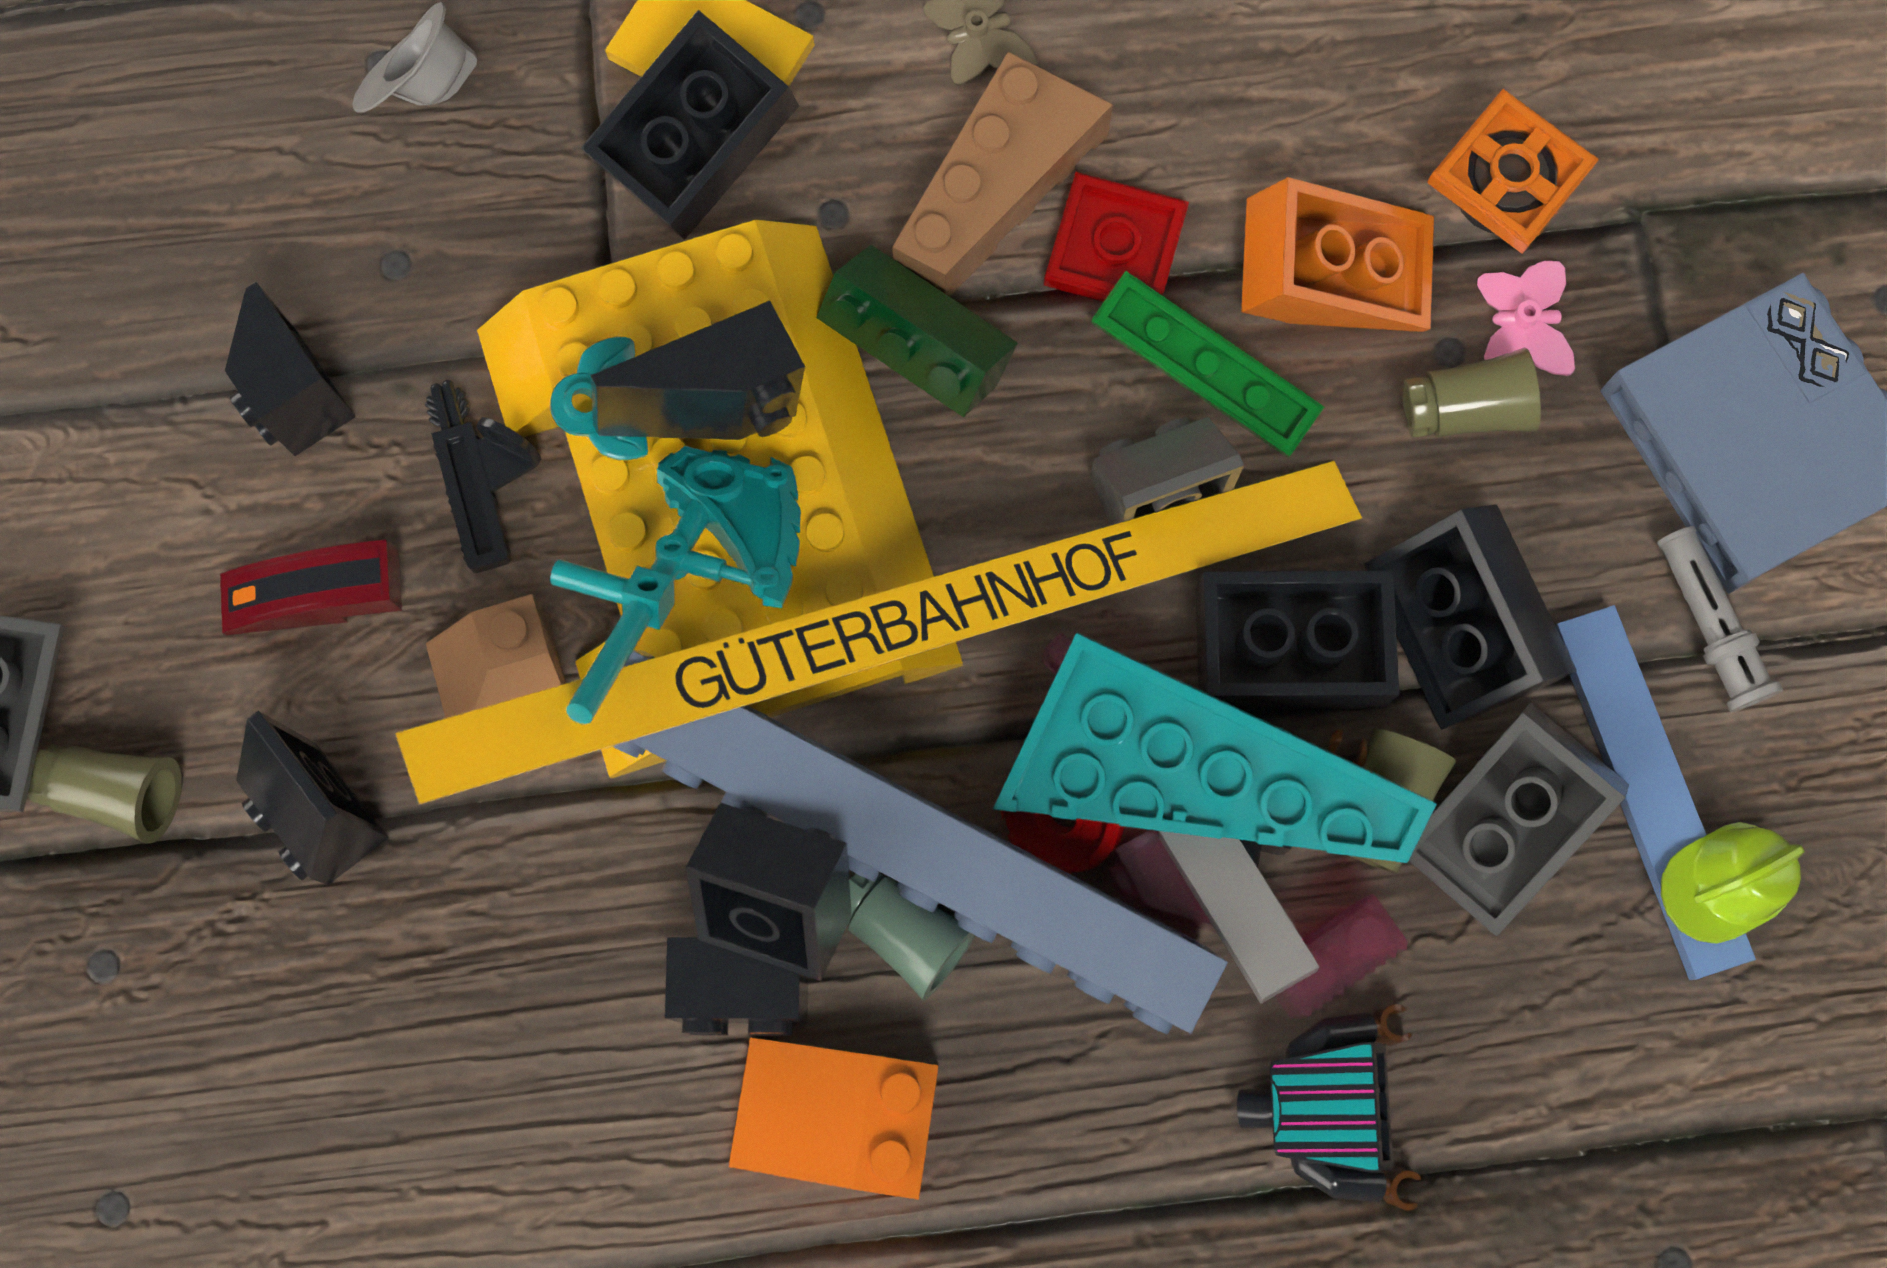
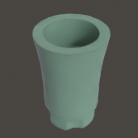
(907, 937)

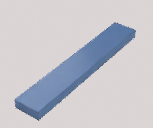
(1641, 754)

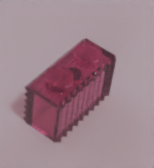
(1346, 952)

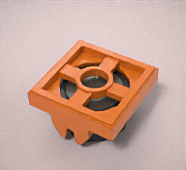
(1509, 177)

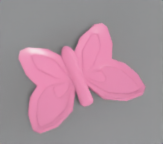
(1524, 317)

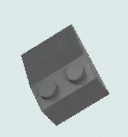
(1516, 819)

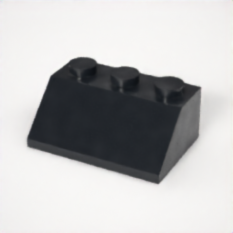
(1471, 616)

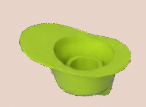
(1730, 882)

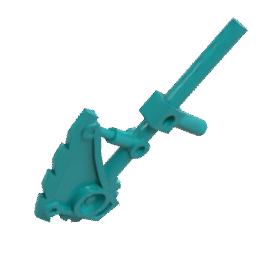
(748, 513)

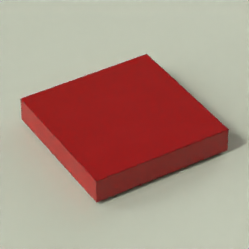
(1114, 231)

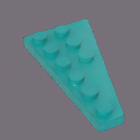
(1172, 759)

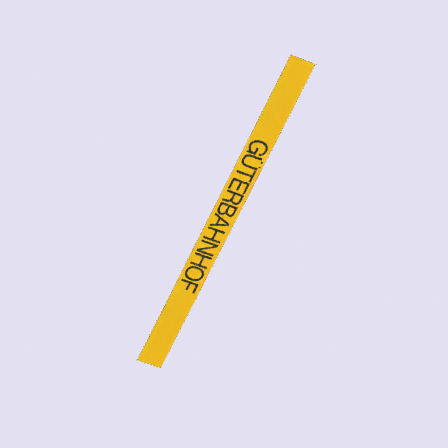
(870, 631)

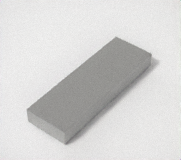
(1242, 911)

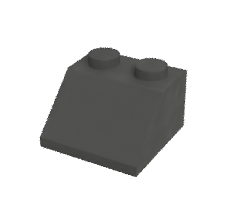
(1164, 471)

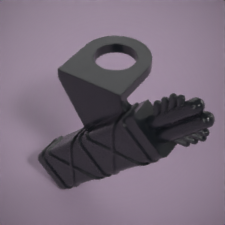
(474, 471)

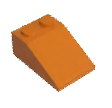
(1336, 259)
(834, 1117)

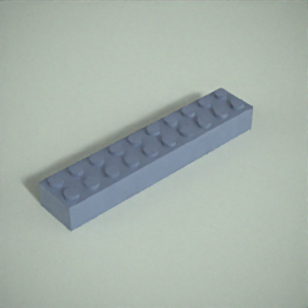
(945, 861)

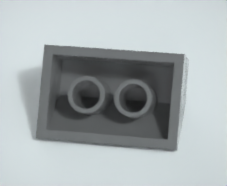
(26, 676)

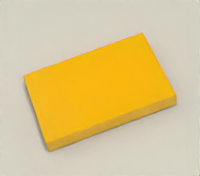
(657, 22)

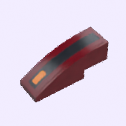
(311, 588)

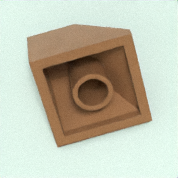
(495, 656)

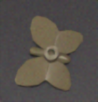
(977, 35)

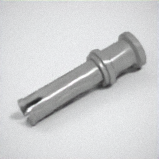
(1729, 646)

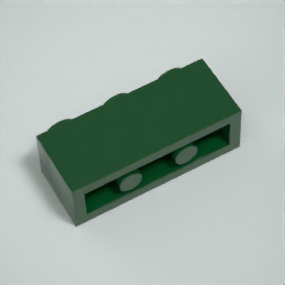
(916, 330)

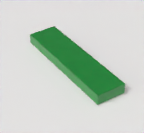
(1207, 364)

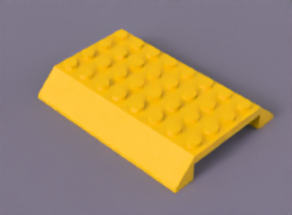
(851, 498)

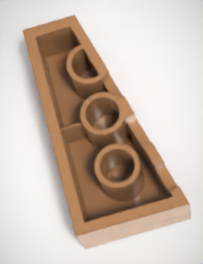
(1004, 161)

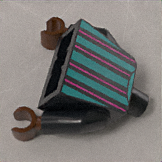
(1334, 1108)

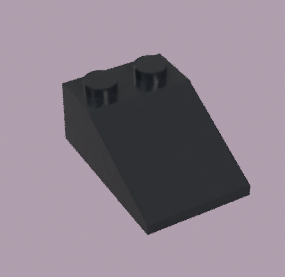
(705, 385)
(303, 801)

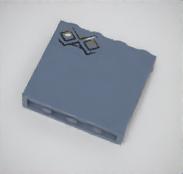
(1760, 430)

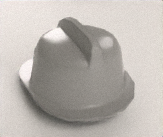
(421, 67)

